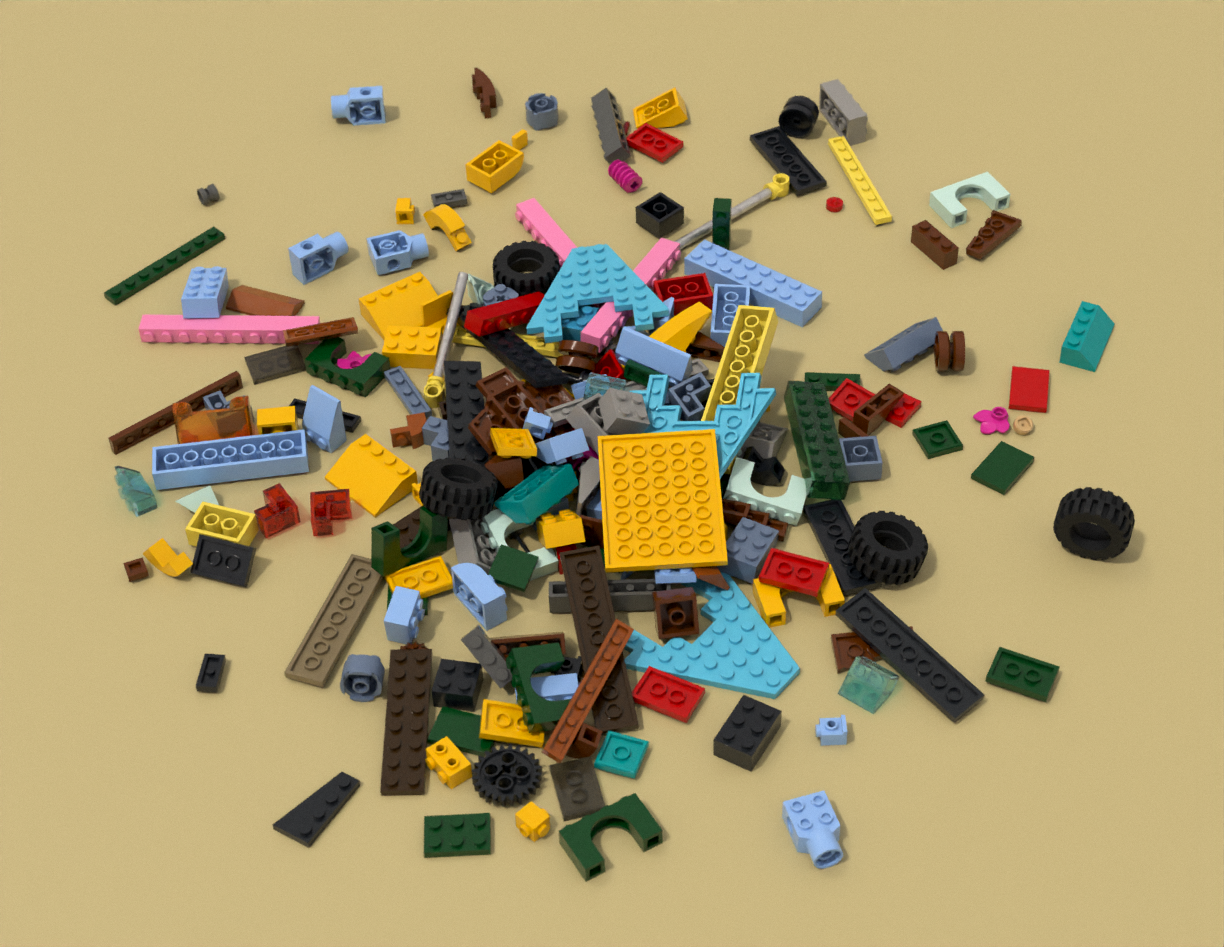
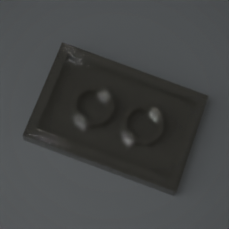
(275, 363)
(576, 788)

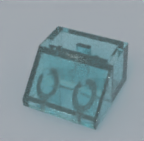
(135, 491)
(868, 684)

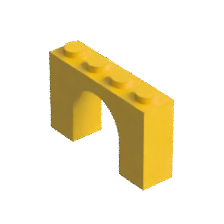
(772, 608)

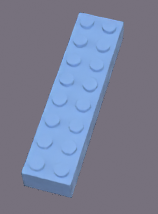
(768, 288)
(230, 459)

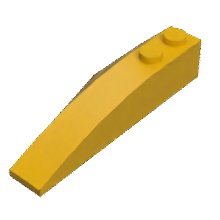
(683, 327)

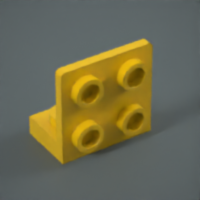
(435, 311)

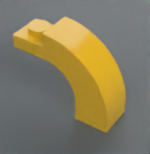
(450, 223)

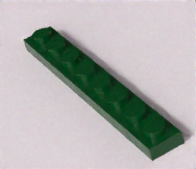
(164, 266)

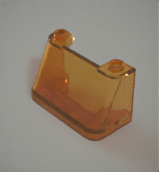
(213, 424)

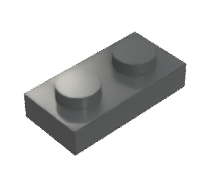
(449, 198)

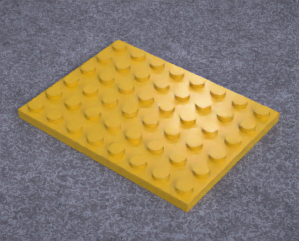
(661, 501)

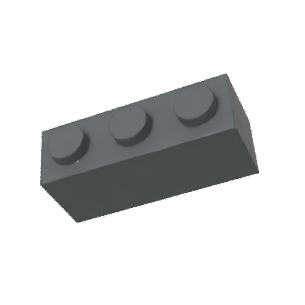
(487, 655)

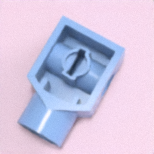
(360, 106)
(396, 251)
(316, 256)
(814, 828)

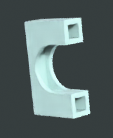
(983, 187)
(783, 508)
(499, 526)

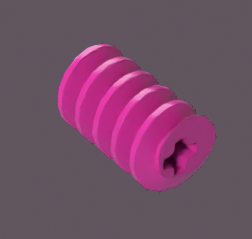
(624, 176)

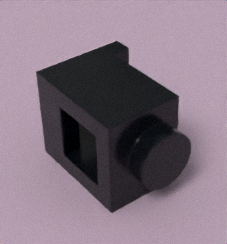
(570, 666)

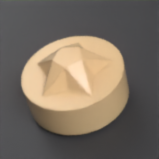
(1022, 425)

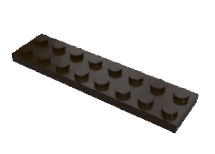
(406, 722)

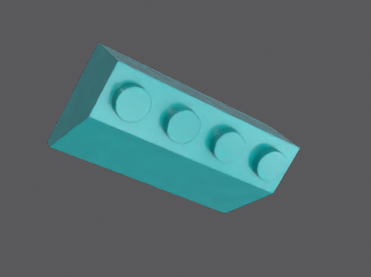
(1087, 337)
(538, 493)

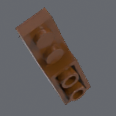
(485, 91)

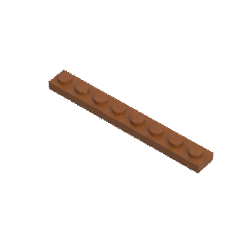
(587, 691)

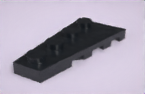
(317, 811)

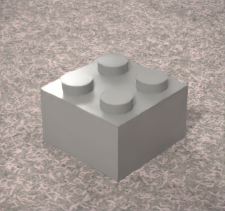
(623, 412)

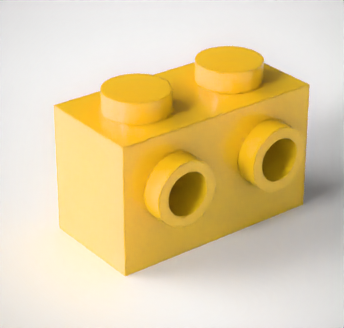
(448, 763)

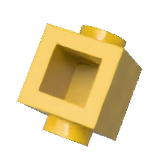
(533, 821)

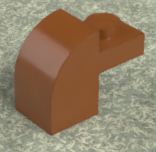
(411, 433)

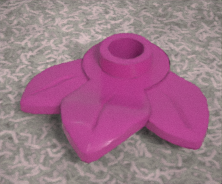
(352, 361)
(993, 420)

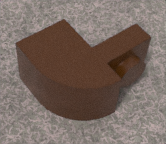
(584, 742)

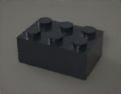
(747, 733)

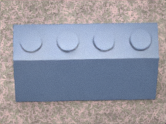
(905, 345)

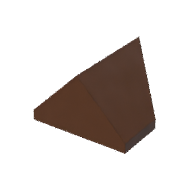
(506, 470)

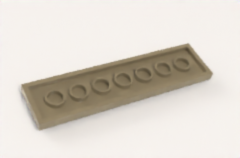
(335, 622)

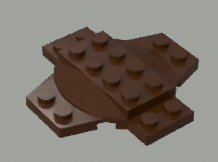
(508, 406)

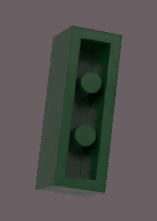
(721, 222)

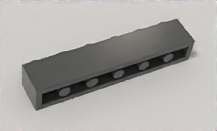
(610, 126)
(625, 594)

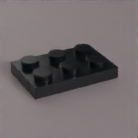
(223, 560)

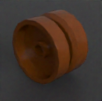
(949, 351)
(576, 356)

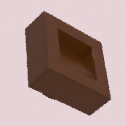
(136, 569)

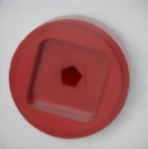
(834, 204)

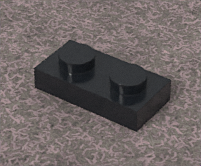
(210, 672)

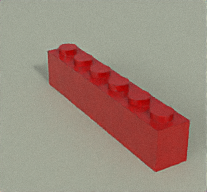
(503, 314)

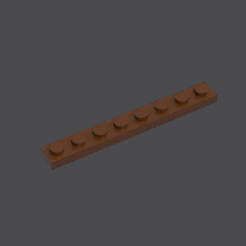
(164, 417)

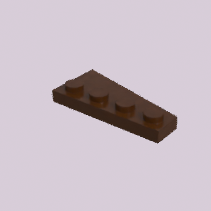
(995, 231)
(847, 647)

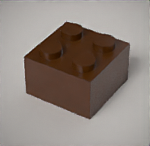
(675, 612)

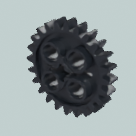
(510, 769)

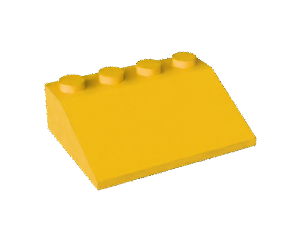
(397, 303)
(372, 475)

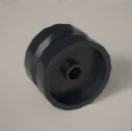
(798, 116)

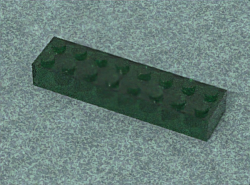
(816, 440)

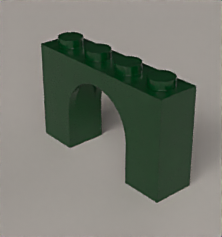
(358, 380)
(429, 541)
(525, 662)
(625, 814)

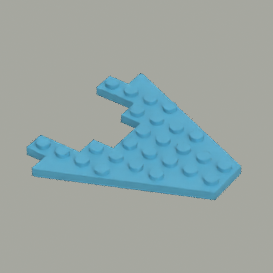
(594, 277)
(731, 422)
(731, 654)

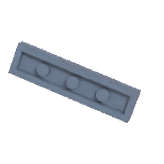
(407, 391)

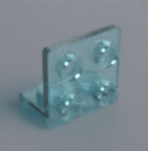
(600, 384)

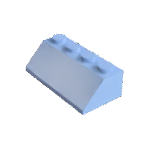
(653, 355)

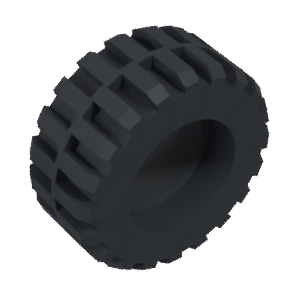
(526, 257)
(458, 489)
(1087, 506)
(883, 564)

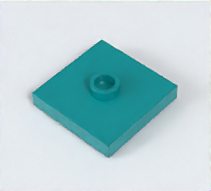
(621, 754)

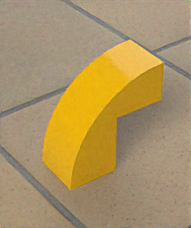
(166, 560)

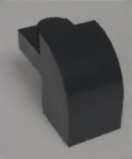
(765, 471)

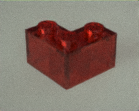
(327, 507)
(278, 513)

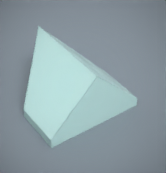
(477, 288)
(194, 500)

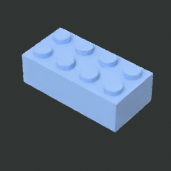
(205, 292)
(725, 305)

